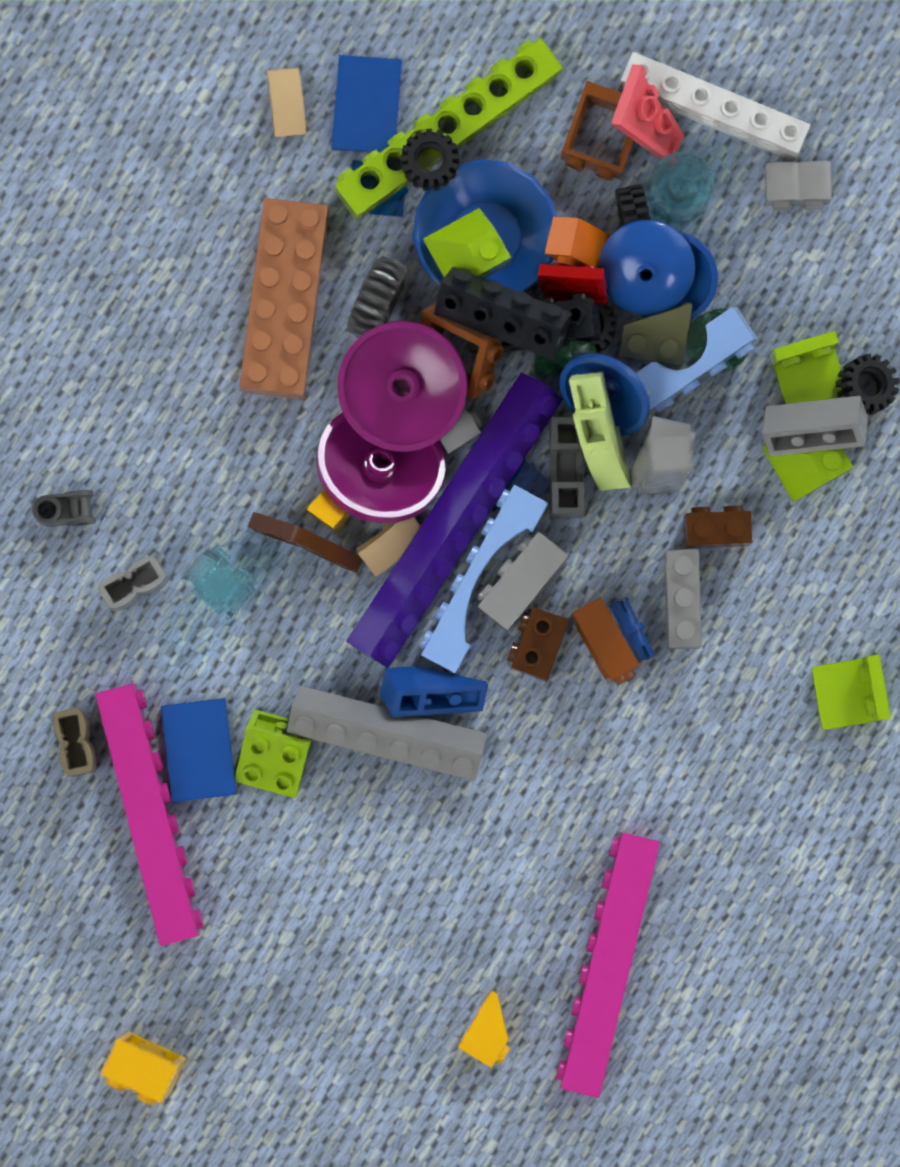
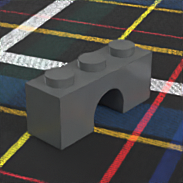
(565, 470)

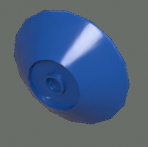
(512, 204)

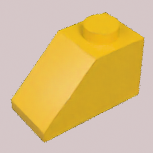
(328, 512)
(487, 1033)

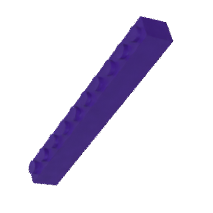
(454, 520)

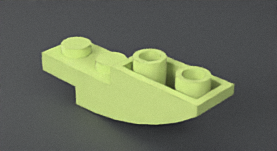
(597, 432)

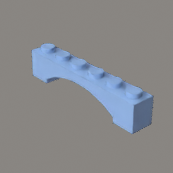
(518, 514)

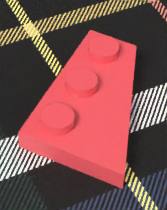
(644, 118)

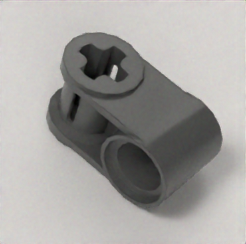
(66, 509)

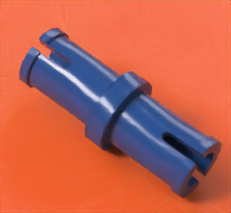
(632, 630)

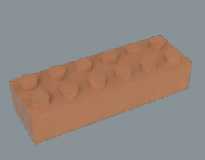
(284, 299)

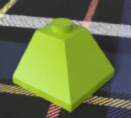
(469, 245)
(809, 470)

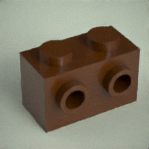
(717, 529)
(538, 644)

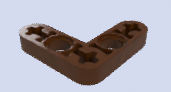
(305, 539)

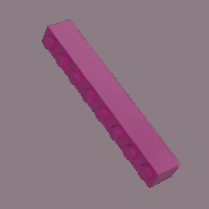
(148, 814)
(609, 964)

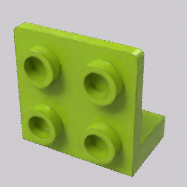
(808, 369)
(851, 692)
(271, 756)

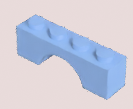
(726, 337)

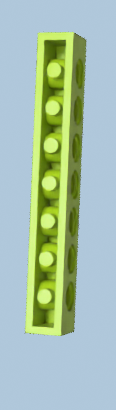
(532, 55)

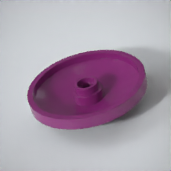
(402, 386)
(377, 481)

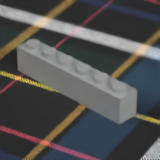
(662, 465)
(375, 732)

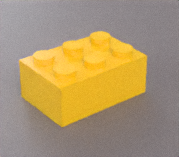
(142, 1068)

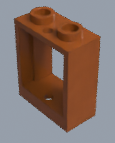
(609, 100)
(487, 356)
(605, 642)

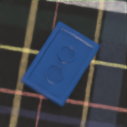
(366, 103)
(198, 750)

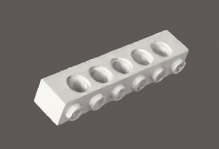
(722, 109)

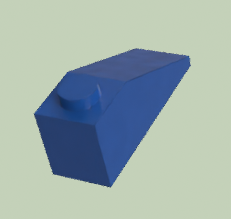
(430, 692)

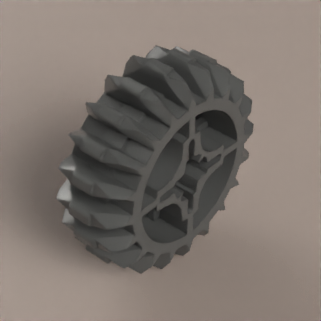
(377, 295)

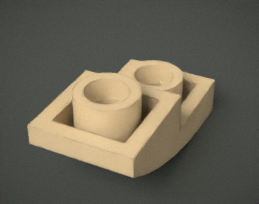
(286, 102)
(389, 545)

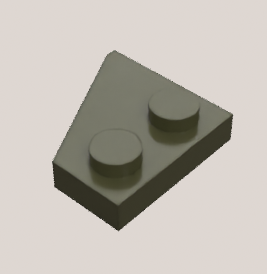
(658, 336)

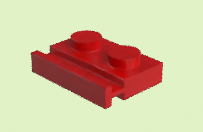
(562, 281)

